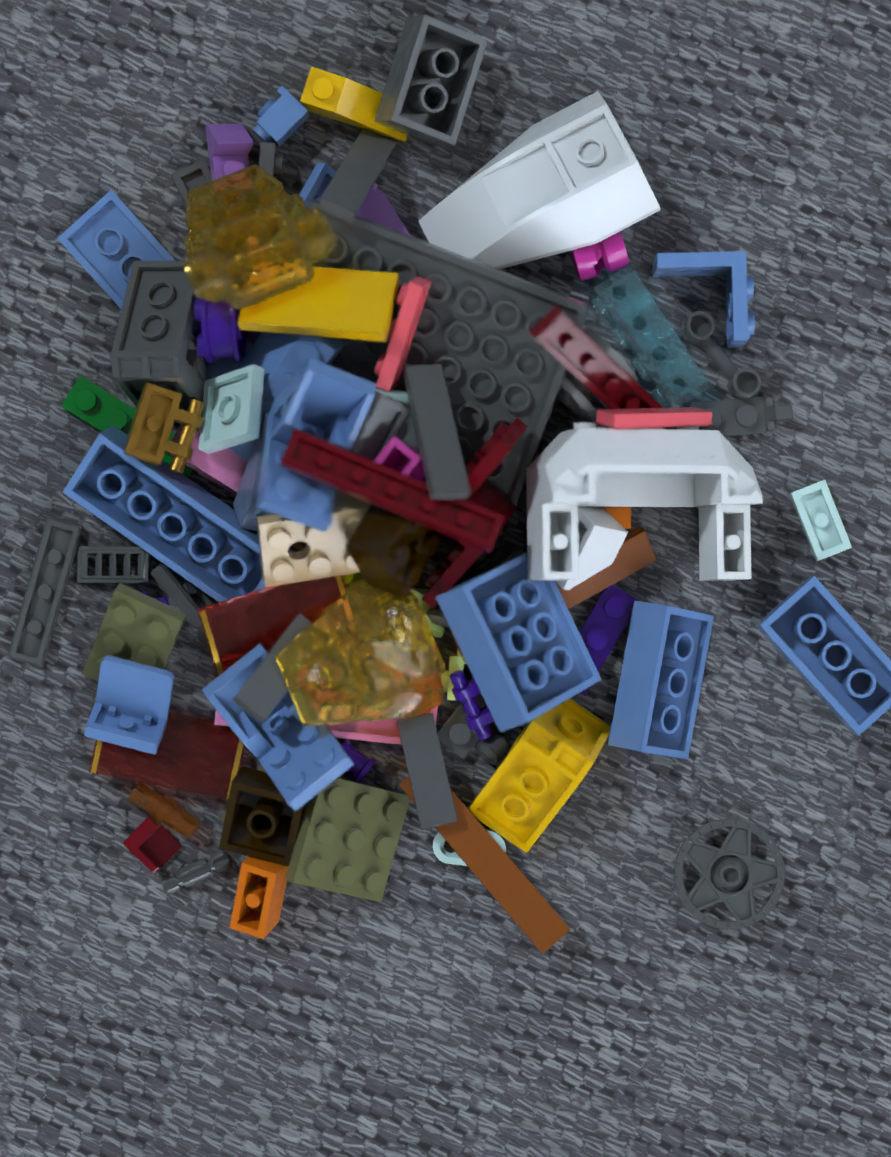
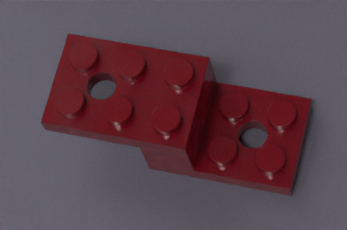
(482, 494)

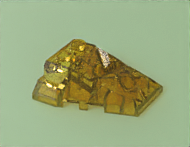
(251, 239)
(364, 660)

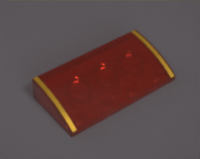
(262, 616)
(189, 758)

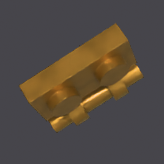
(154, 423)

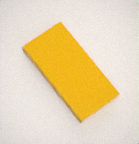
(331, 305)

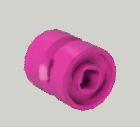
(605, 254)

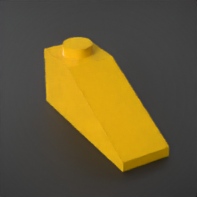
(345, 102)

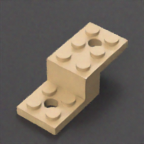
(325, 551)

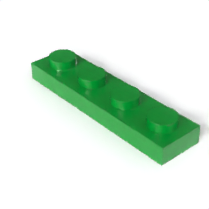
(104, 410)

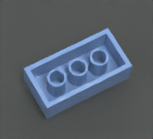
(831, 654)

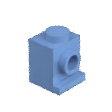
(280, 118)

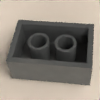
(431, 80)

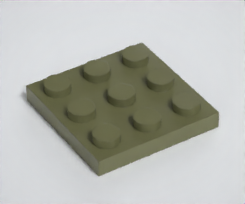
(348, 839)

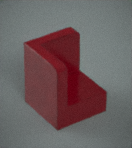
(152, 844)

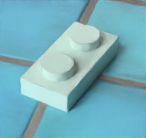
(820, 520)

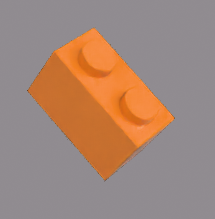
(258, 897)

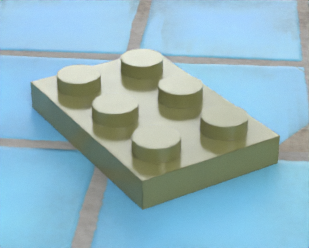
(135, 630)

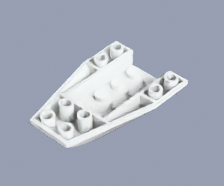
(546, 192)

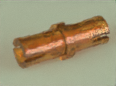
(164, 810)

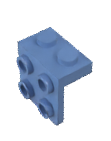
(130, 705)

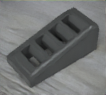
(144, 565)

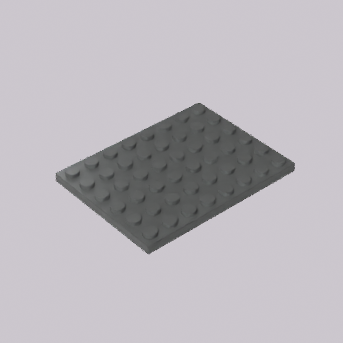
(473, 327)

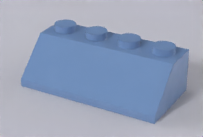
(281, 358)
(661, 680)

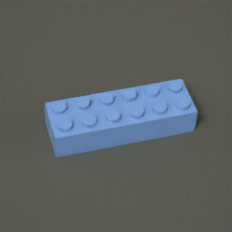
(168, 518)

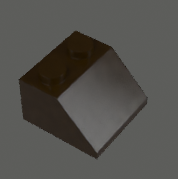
(259, 819)

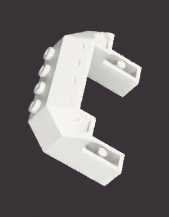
(640, 470)

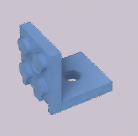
(738, 286)

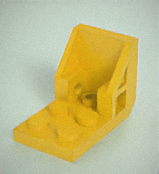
(540, 773)

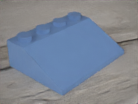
(518, 642)

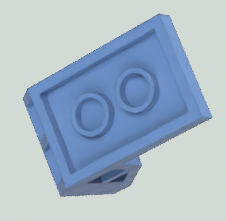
(325, 406)
(294, 756)

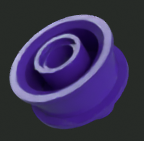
(219, 331)

